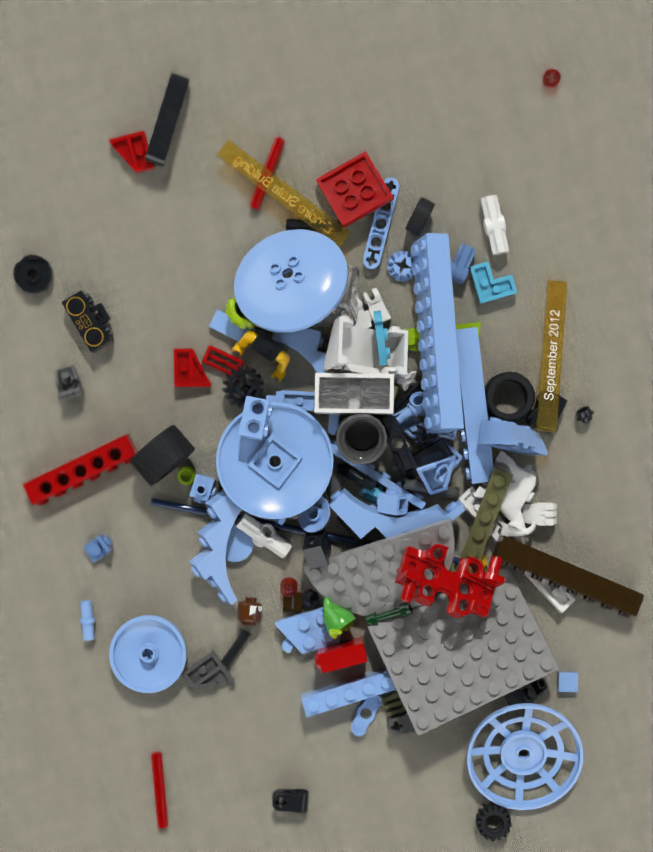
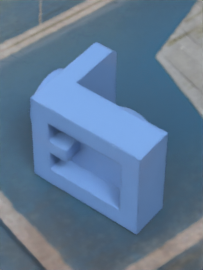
(98, 547)

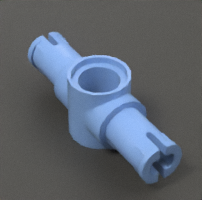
(413, 408)

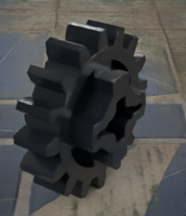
(234, 387)

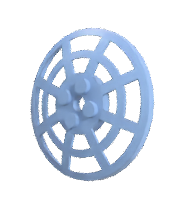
(526, 764)

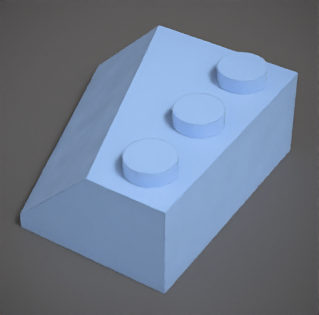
(511, 437)

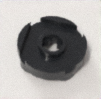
(26, 265)

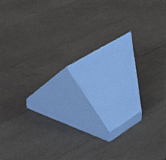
(437, 474)

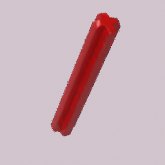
(270, 164)
(159, 790)

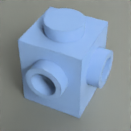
(203, 488)
(392, 502)

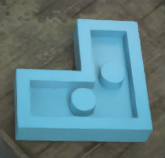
(488, 288)

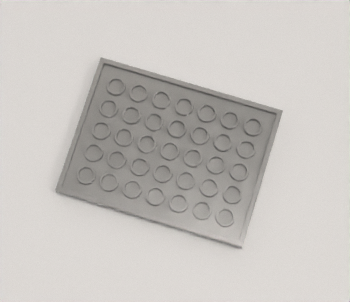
(459, 664)

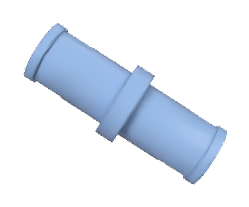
(87, 620)

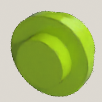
(186, 475)

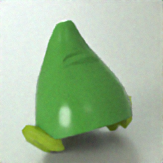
(336, 618)

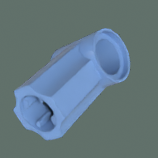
(461, 263)

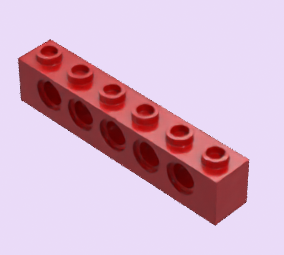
(35, 487)

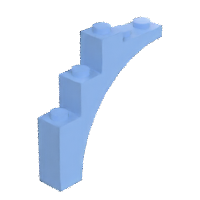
(306, 343)
(211, 562)

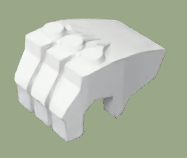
(541, 512)

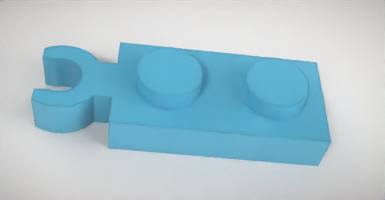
(381, 335)

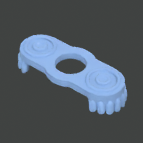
(360, 724)

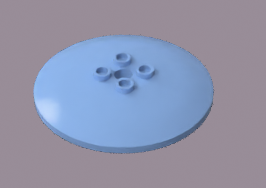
(296, 301)
(283, 489)

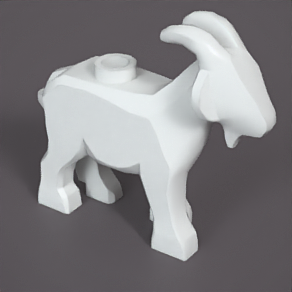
(516, 496)

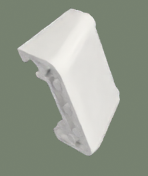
(356, 350)

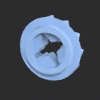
(394, 270)

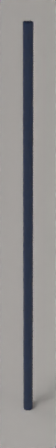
(285, 527)

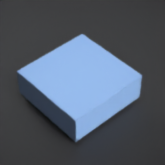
(567, 682)

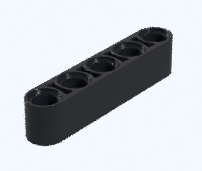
(167, 119)

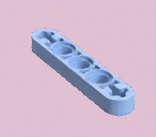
(380, 233)

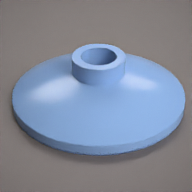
(316, 516)

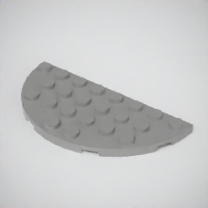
(366, 575)

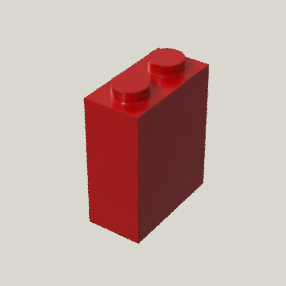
(341, 655)

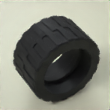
(162, 455)

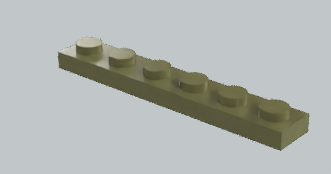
(487, 514)

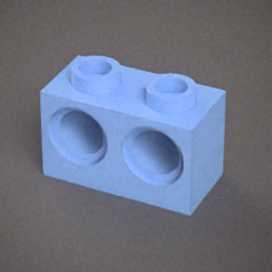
(250, 417)

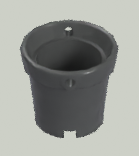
(361, 439)

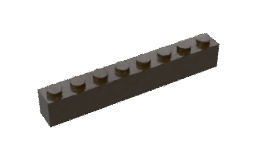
(568, 576)

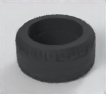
(529, 396)

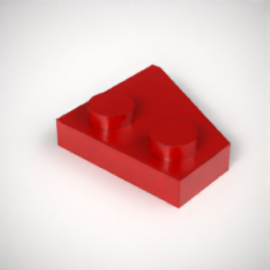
(133, 150)
(188, 369)

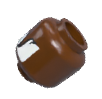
(249, 611)

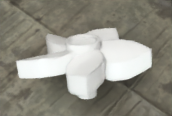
(405, 381)

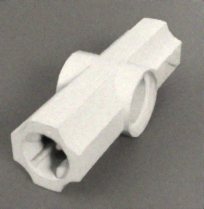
(494, 225)
(263, 535)

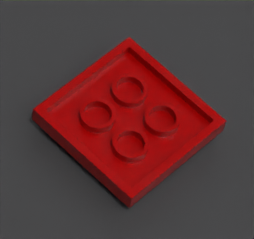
(354, 189)

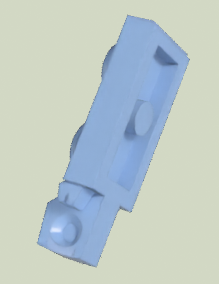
(300, 399)

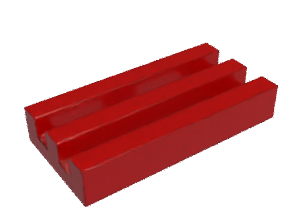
(207, 354)

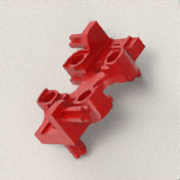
(479, 584)

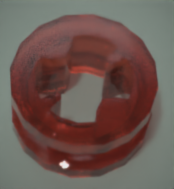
(557, 76)
(290, 582)

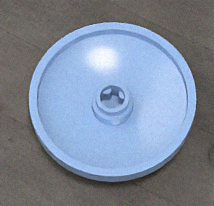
(148, 653)

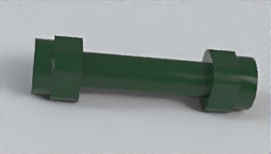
(404, 610)

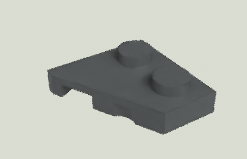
(208, 672)

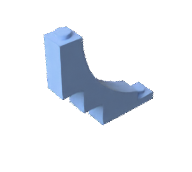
(364, 518)

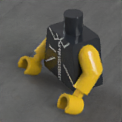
(267, 348)

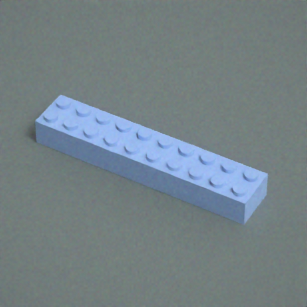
(437, 334)

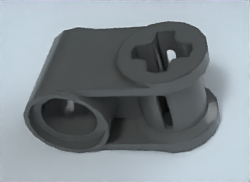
(405, 725)

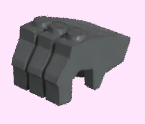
(68, 383)

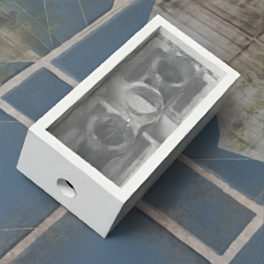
(354, 393)

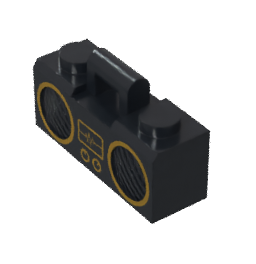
(90, 328)

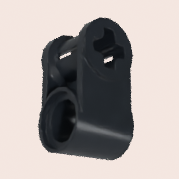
(293, 800)

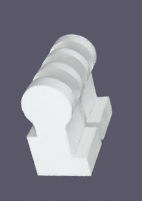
(366, 317)

